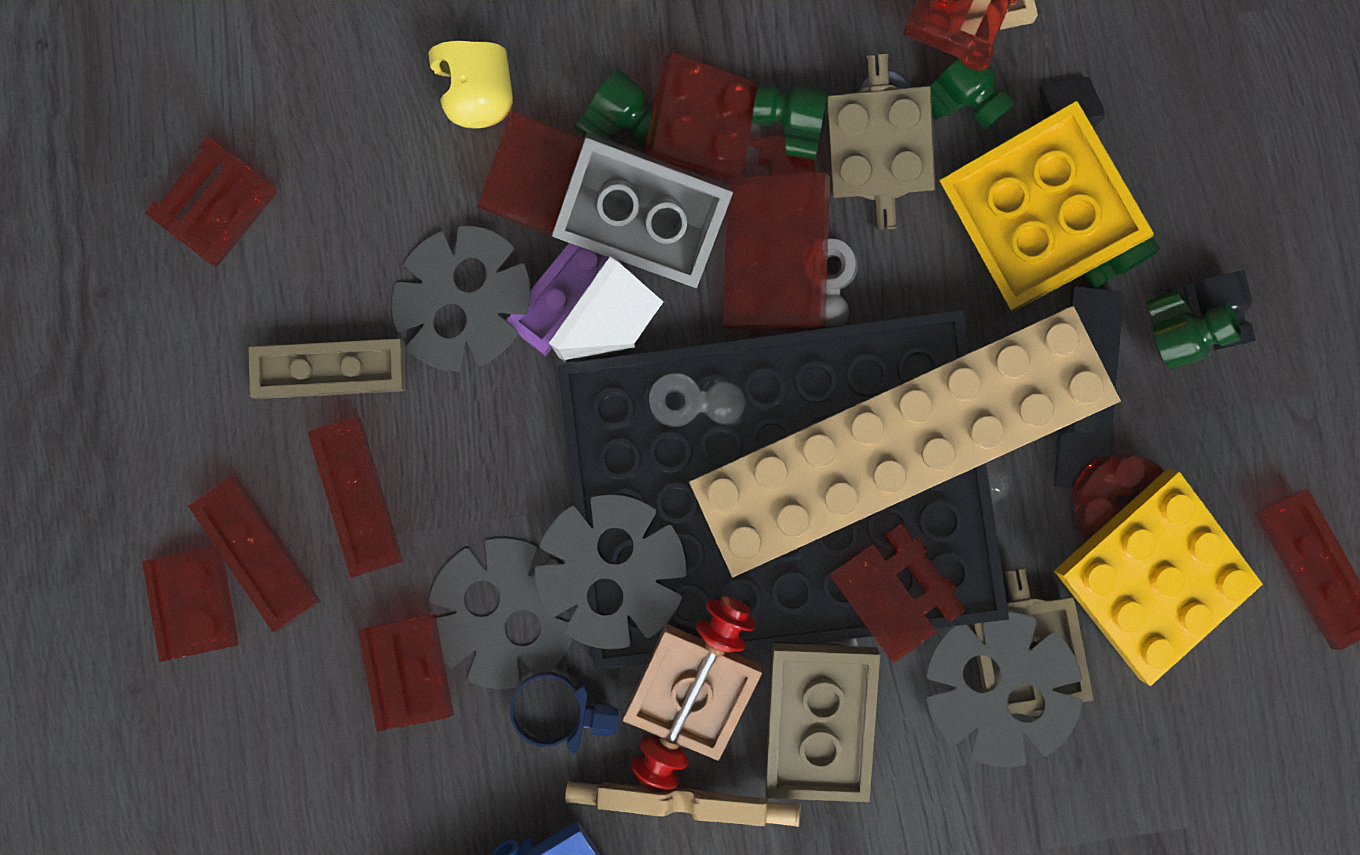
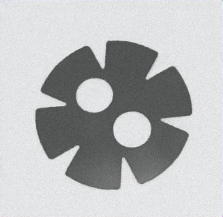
(484, 329)
(643, 598)
(462, 632)
(999, 733)

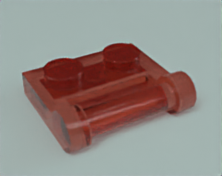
(940, 24)
(222, 210)

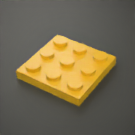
(1046, 207)
(1158, 576)

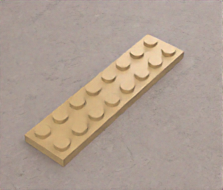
(904, 441)

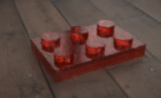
(776, 251)

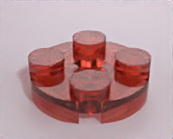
(1103, 482)

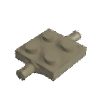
(882, 142)
(1052, 616)

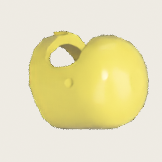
(479, 82)

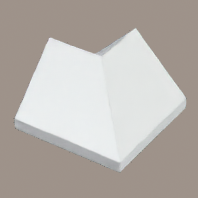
(606, 316)

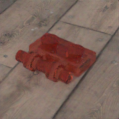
(884, 602)

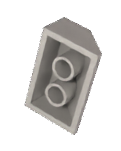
(642, 210)

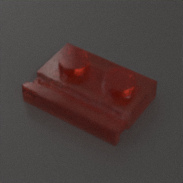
(190, 603)
(406, 672)

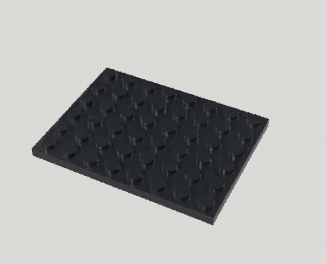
(786, 387)

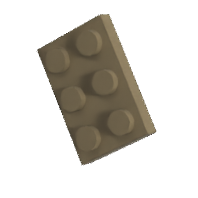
(821, 722)

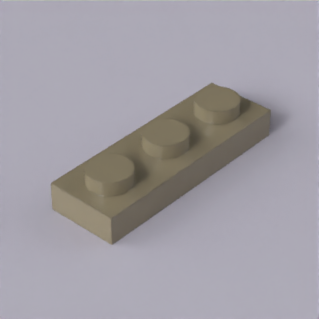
(327, 369)

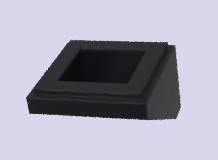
(1063, 93)

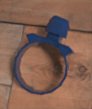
(600, 718)

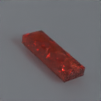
(355, 497)
(254, 554)
(1315, 565)

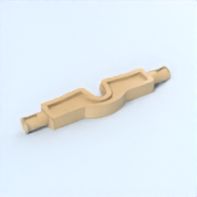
(700, 803)

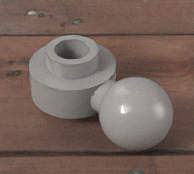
(836, 307)

